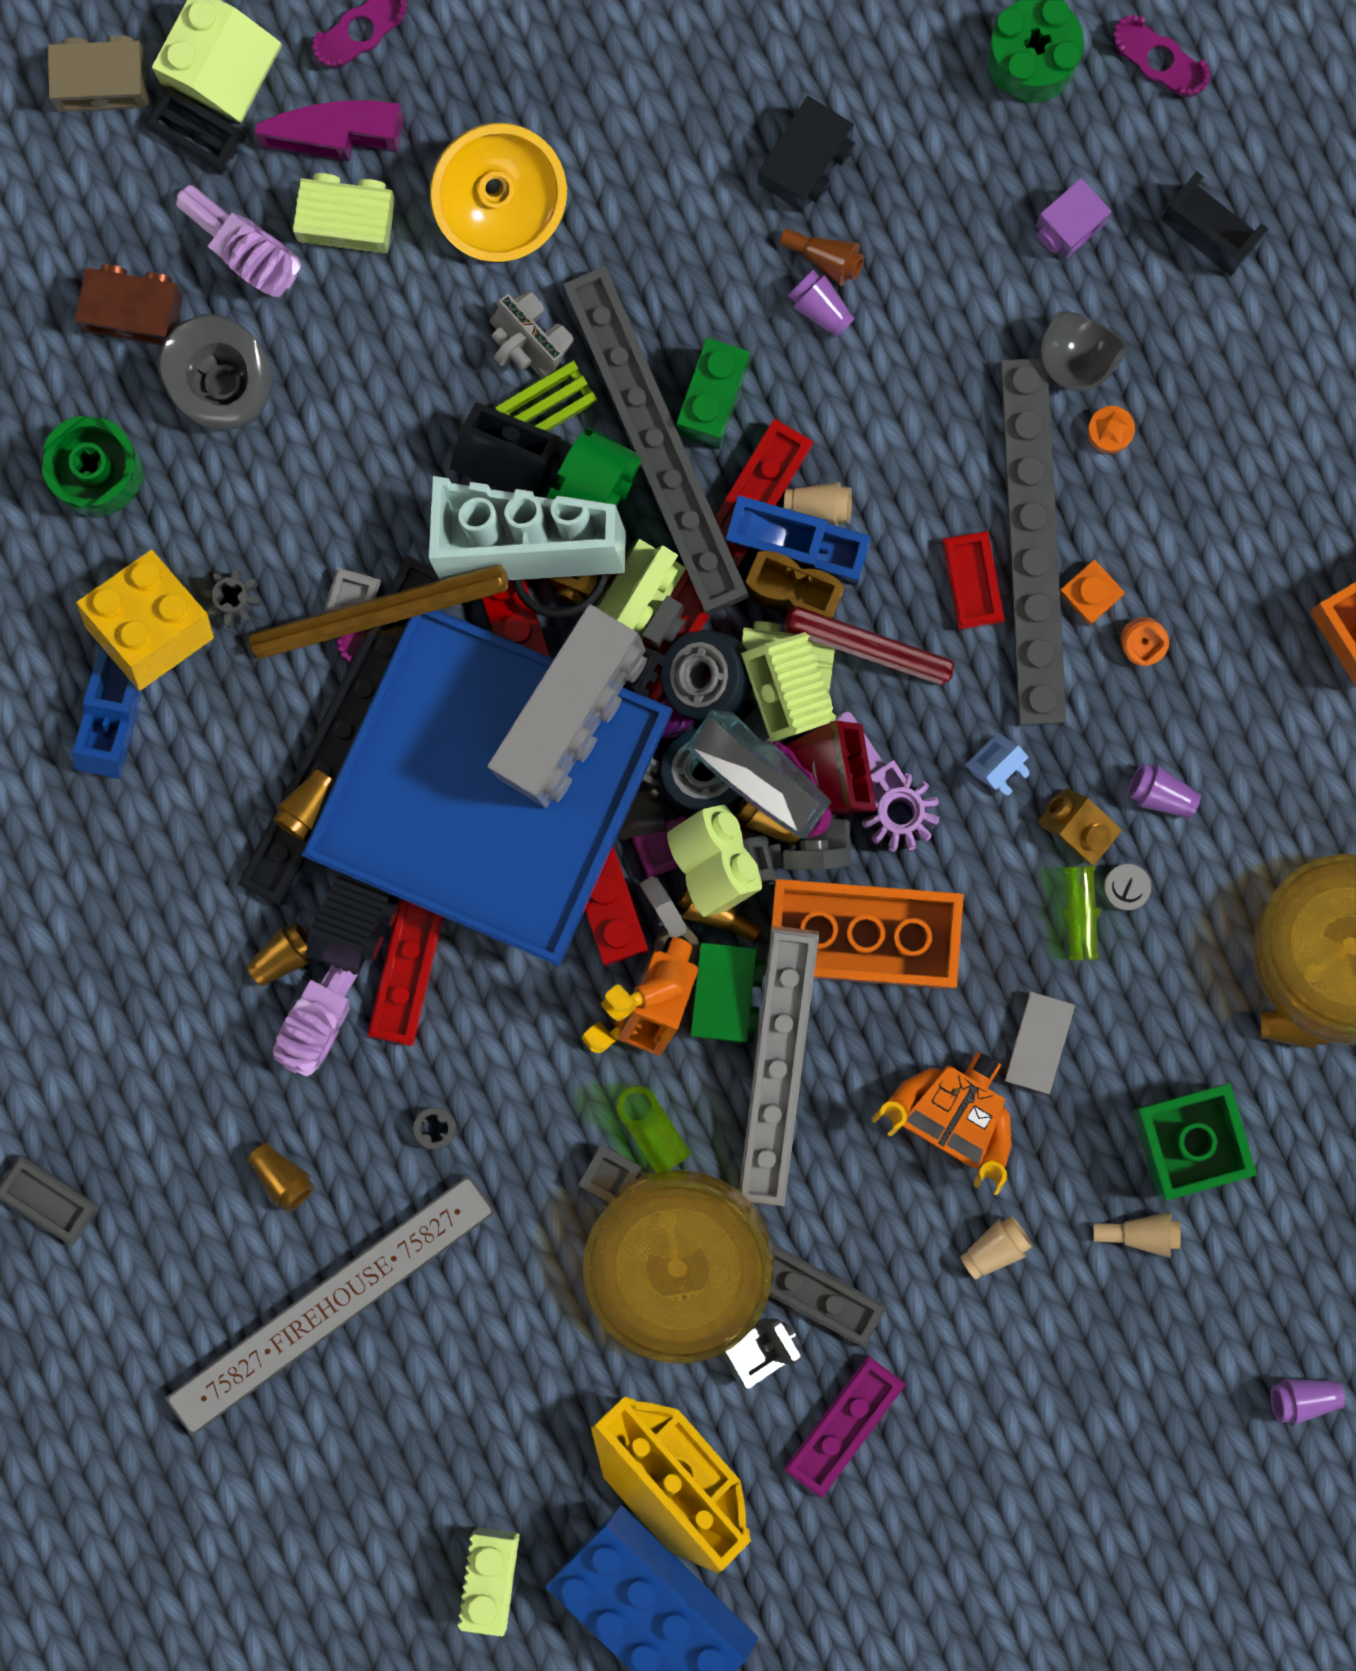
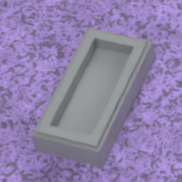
(1039, 1043)

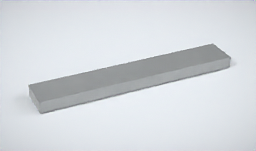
(778, 1064)

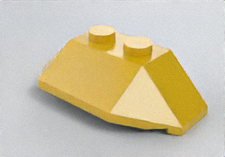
(673, 1482)

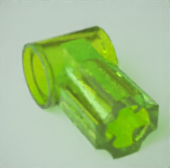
(654, 1131)

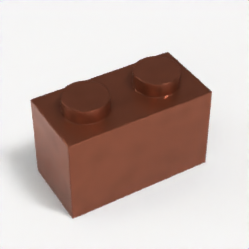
(128, 304)

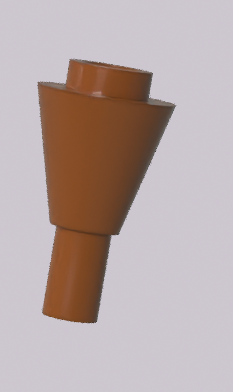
(834, 257)

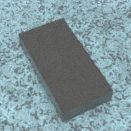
(47, 1200)

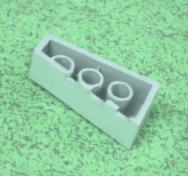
(522, 533)

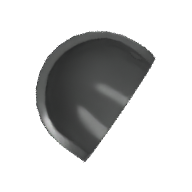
(1080, 351)

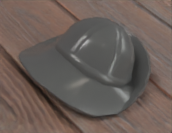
(215, 372)

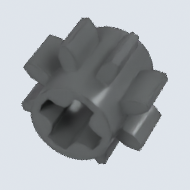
(244, 596)
(766, 857)

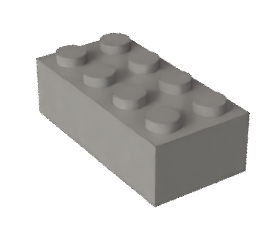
(568, 707)

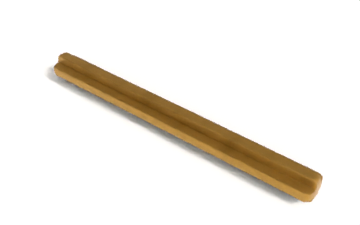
(379, 611)

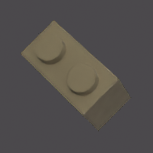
(97, 74)

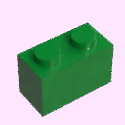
(713, 393)
(725, 993)

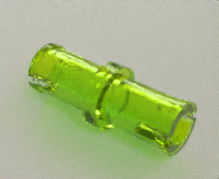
(1081, 913)

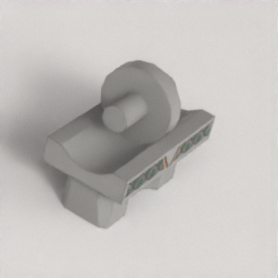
(523, 339)

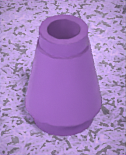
(821, 303)
(1162, 791)
(1303, 1400)

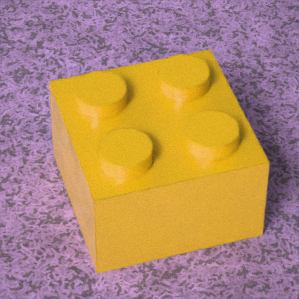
(145, 620)

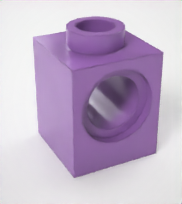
(1072, 219)

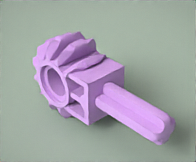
(242, 244)
(892, 787)
(314, 1023)

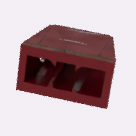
(839, 764)

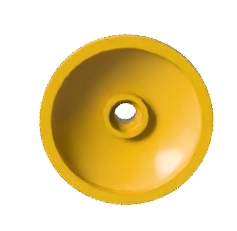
(521, 211)

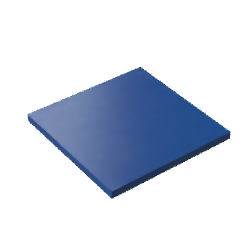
(436, 824)

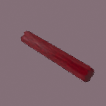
(869, 645)

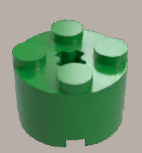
(1049, 28)
(597, 470)
(68, 477)

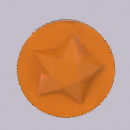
(1111, 429)
(1144, 641)

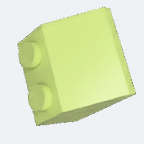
(216, 57)

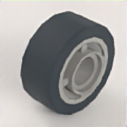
(684, 672)
(683, 790)

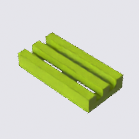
(543, 386)

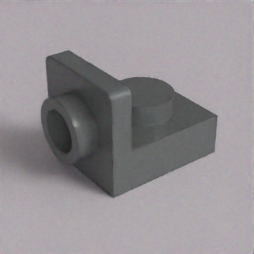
(823, 851)

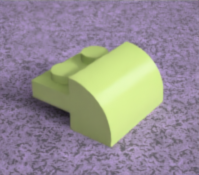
(640, 591)

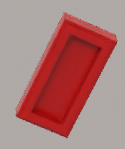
(973, 580)

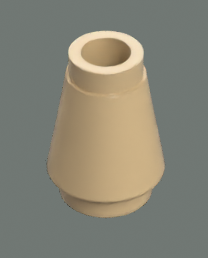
(822, 501)
(996, 1248)

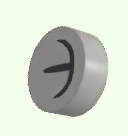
(1127, 887)

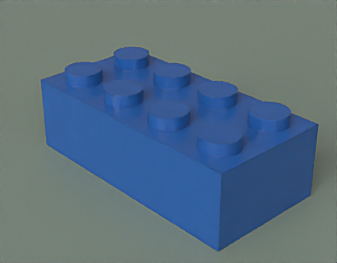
(648, 1603)

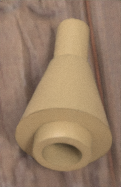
(1151, 1233)

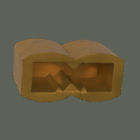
(781, 584)

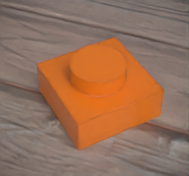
(1092, 592)

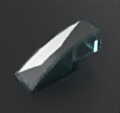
(758, 772)

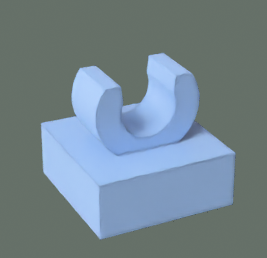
(998, 762)

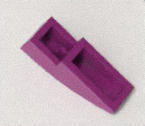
(334, 128)

